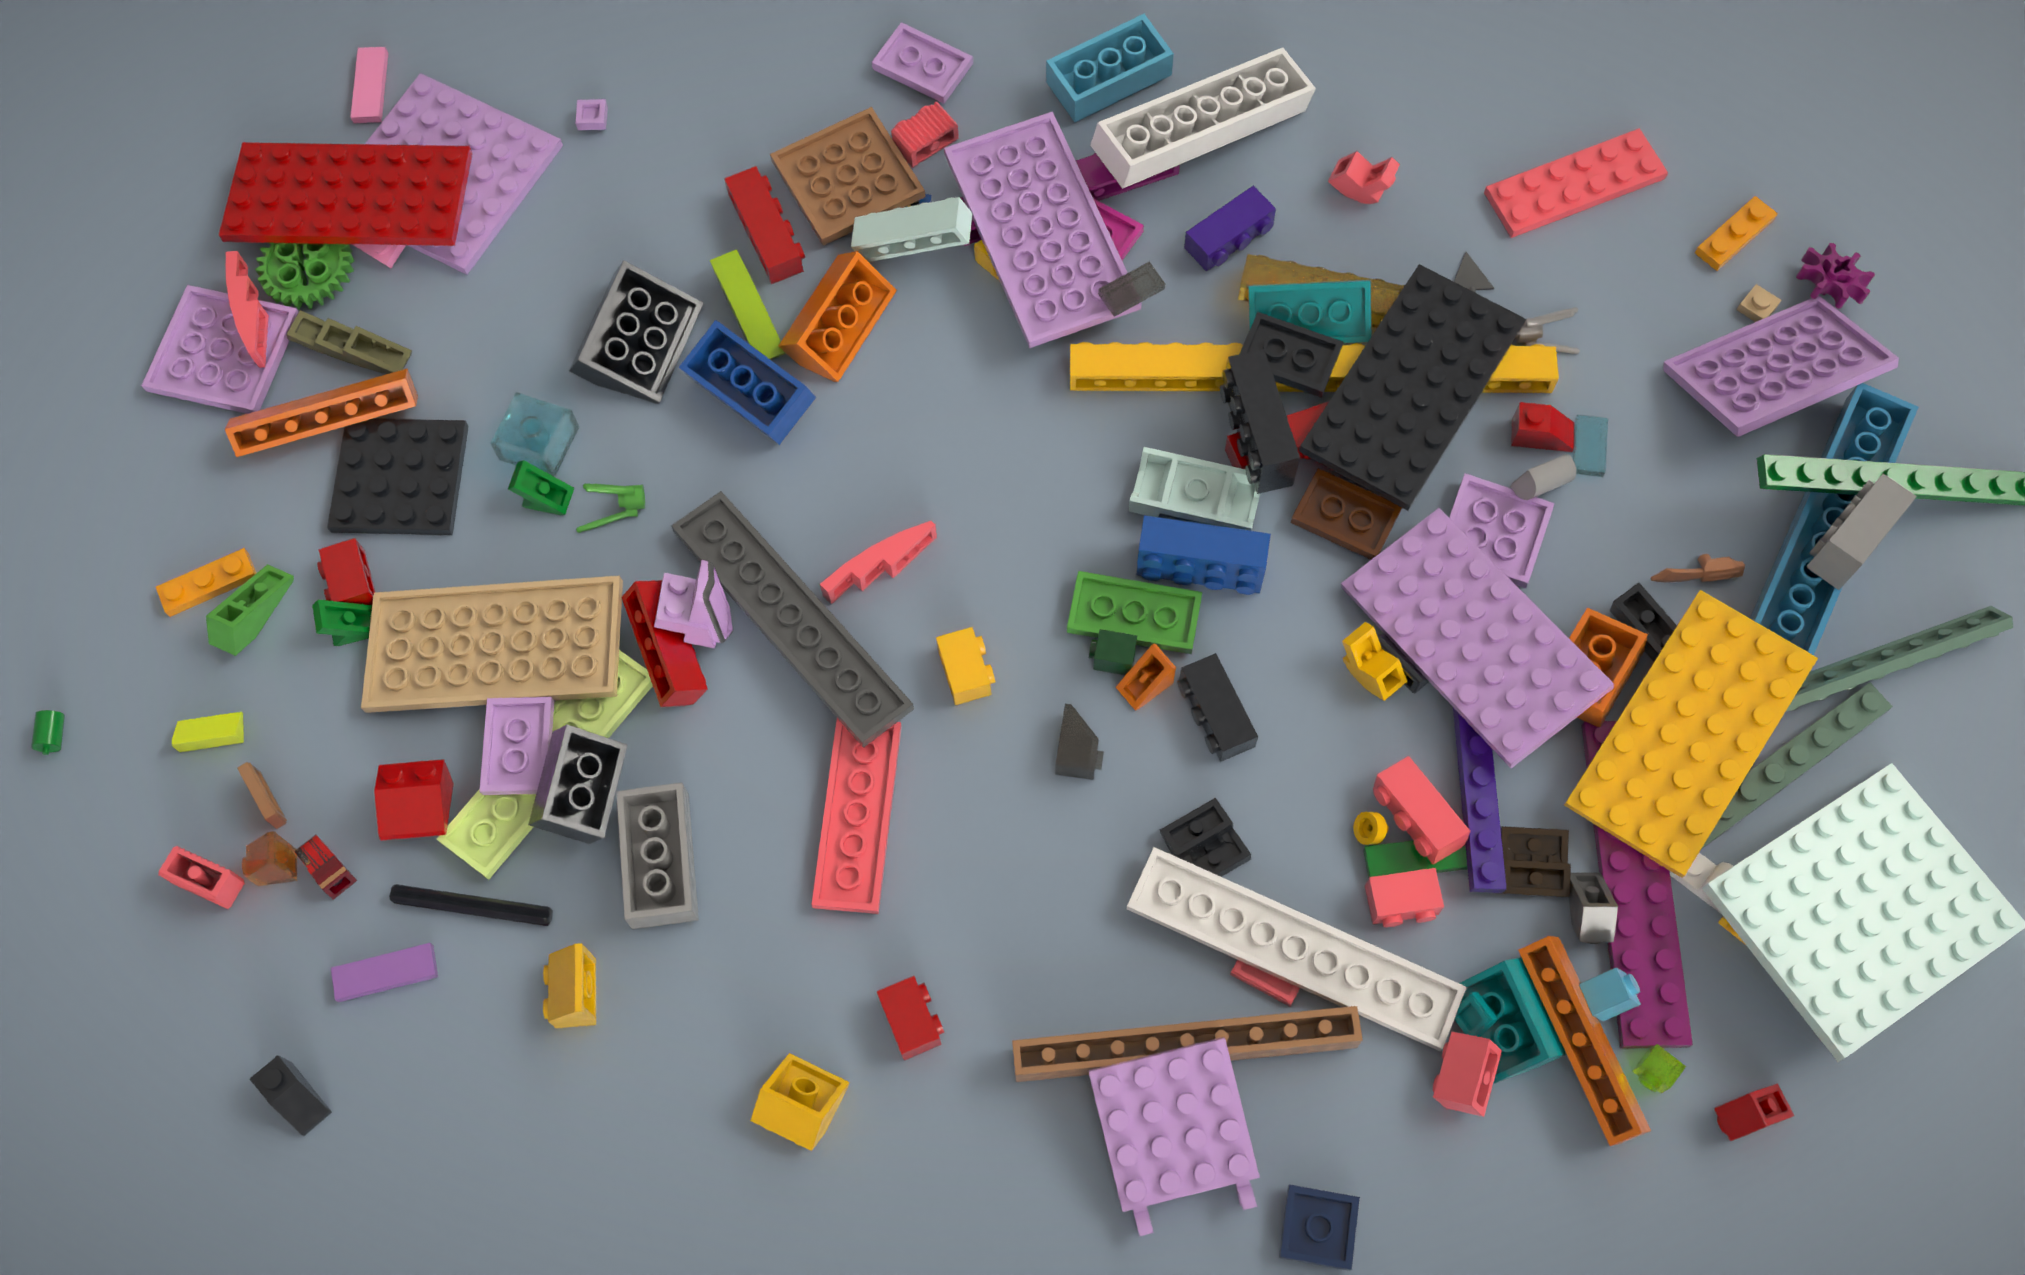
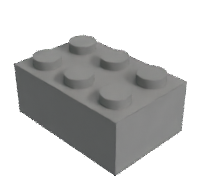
(1859, 530)

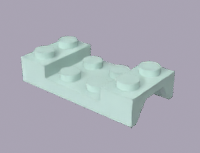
(1193, 490)

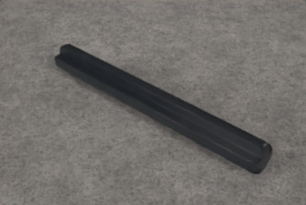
(471, 905)

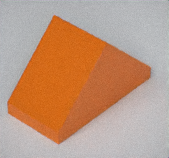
(1147, 678)

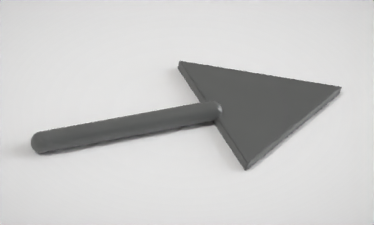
(1471, 276)

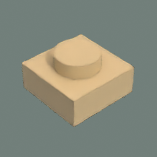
(1758, 304)

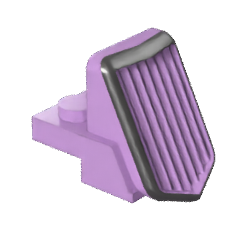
(695, 607)

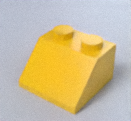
(570, 987)
(799, 1101)

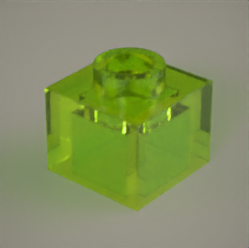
(1658, 1069)

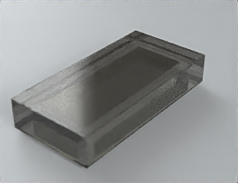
(1131, 289)

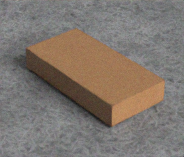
(262, 795)

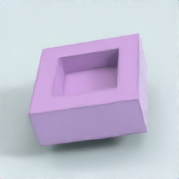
(591, 114)

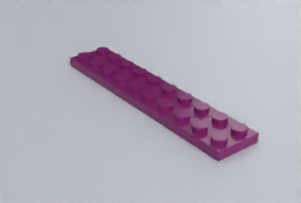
(1644, 934)

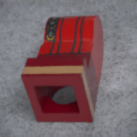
(325, 867)

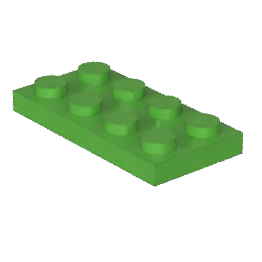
(1137, 608)

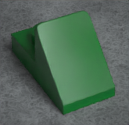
(540, 489)
(342, 620)

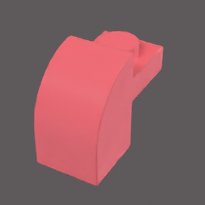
(1361, 180)

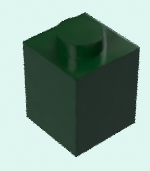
(1113, 652)

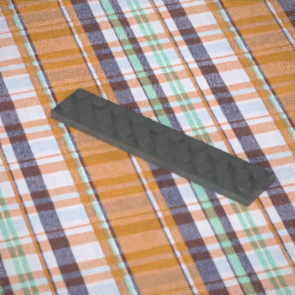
(794, 619)

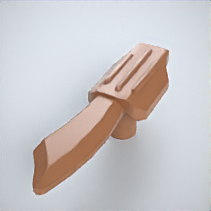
(1710, 570)

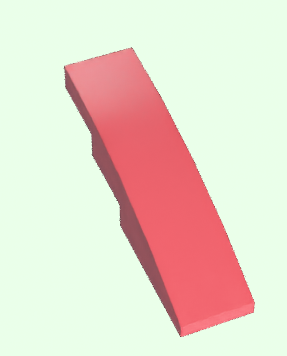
(247, 311)
(887, 555)

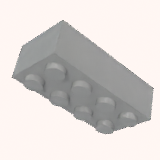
(657, 856)

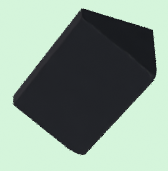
(1414, 677)

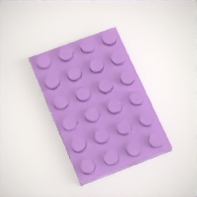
(1779, 365)

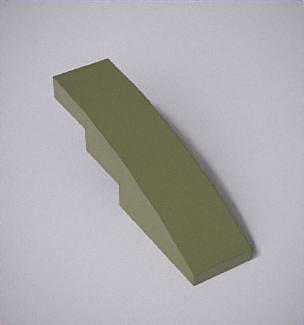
(348, 344)

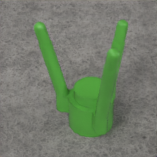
(629, 496)

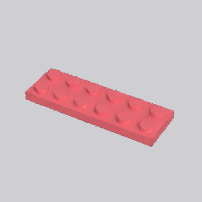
(1575, 183)
(856, 822)

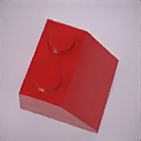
(413, 799)

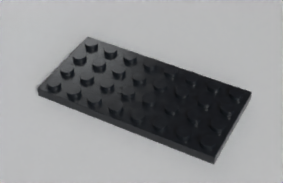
(1412, 386)

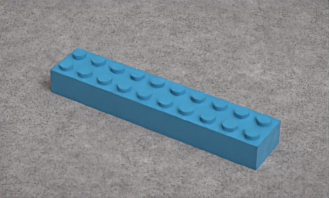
(1794, 598)

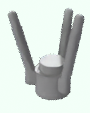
(1534, 329)

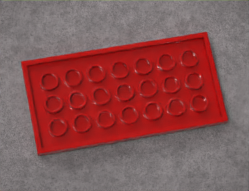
(347, 194)

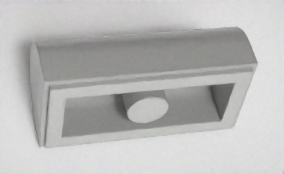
(1545, 477)

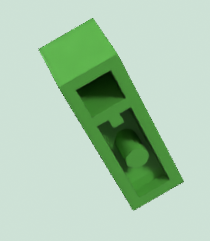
(246, 610)

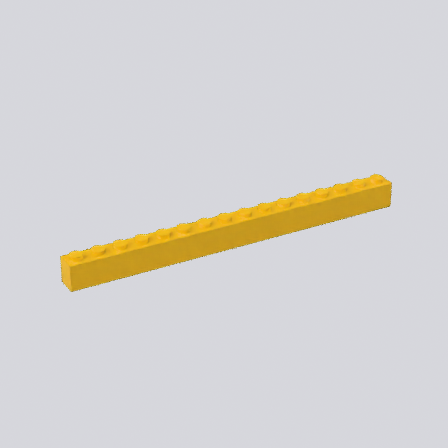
(1201, 366)

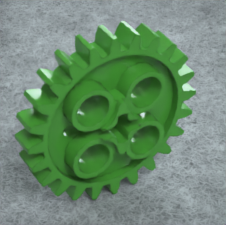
(284, 266)

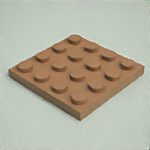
(847, 174)

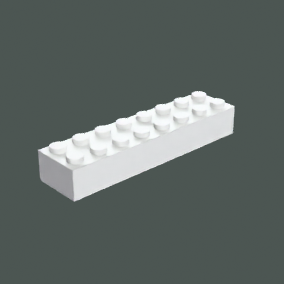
(1201, 117)

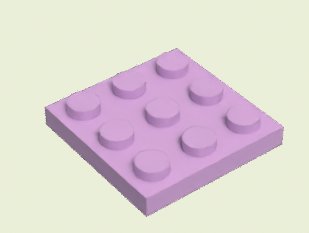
(1502, 525)

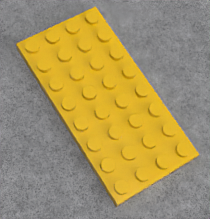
(1691, 733)

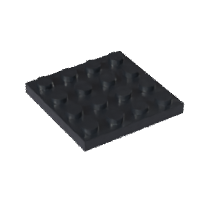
(398, 477)

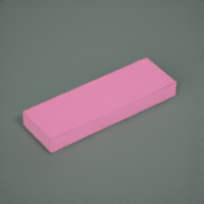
(369, 85)

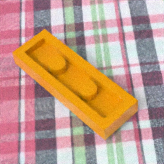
(1736, 233)
(206, 582)

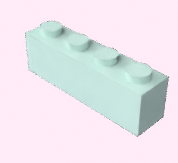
(912, 229)

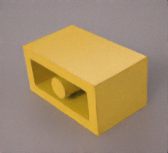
(964, 665)

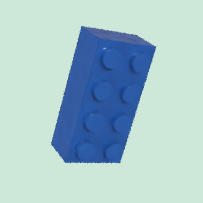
(747, 382)
(1202, 555)

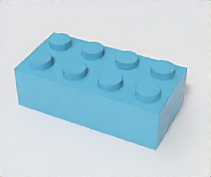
(1109, 67)

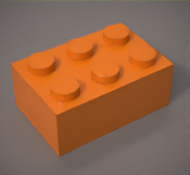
(1614, 650)

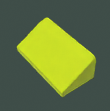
(208, 732)

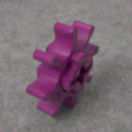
(1835, 275)

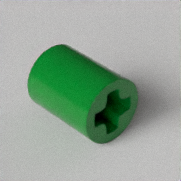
(47, 731)

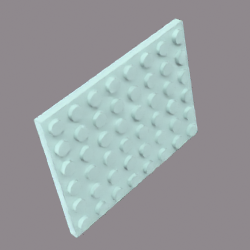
(1864, 910)

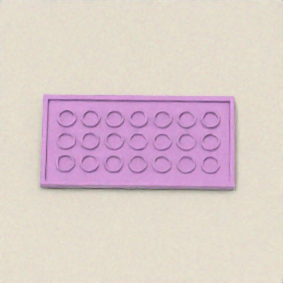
(1038, 227)
(1477, 637)

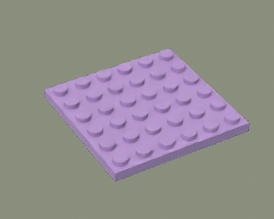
(503, 165)

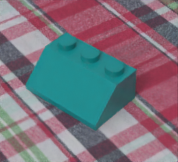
(1522, 1023)

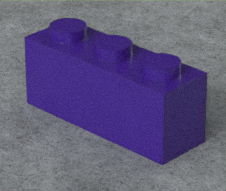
(1230, 228)

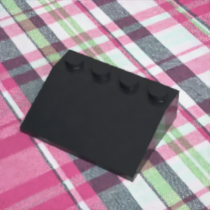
(636, 334)

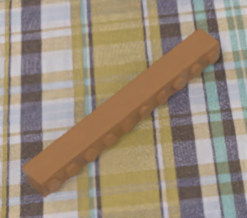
(1244, 1037)

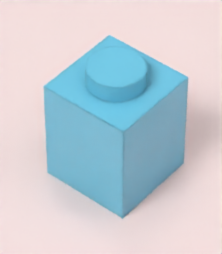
(1610, 993)

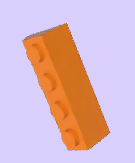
(838, 316)

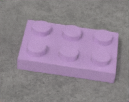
(922, 63)
(515, 744)

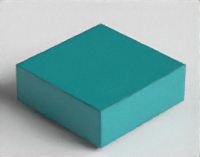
(1475, 1015)

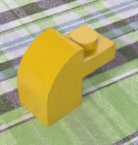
(1370, 664)

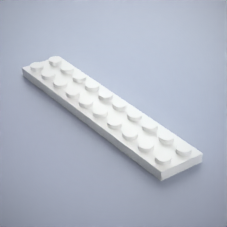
(1297, 948)

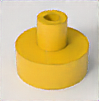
(1370, 828)

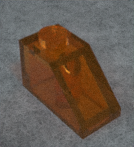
(270, 860)

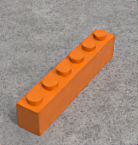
(321, 412)
(1584, 1041)

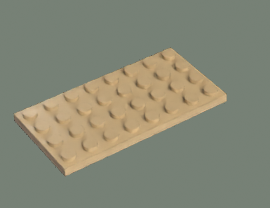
(493, 643)

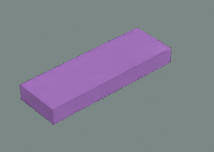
(384, 972)

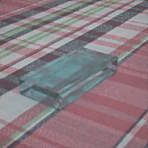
(1590, 445)

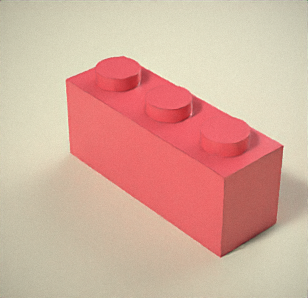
(1420, 810)

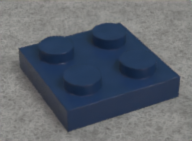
(1319, 1227)

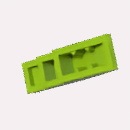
(746, 304)

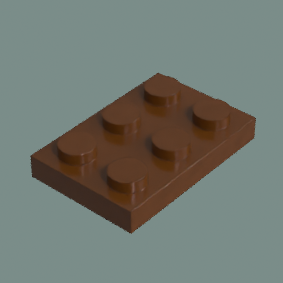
(1346, 514)

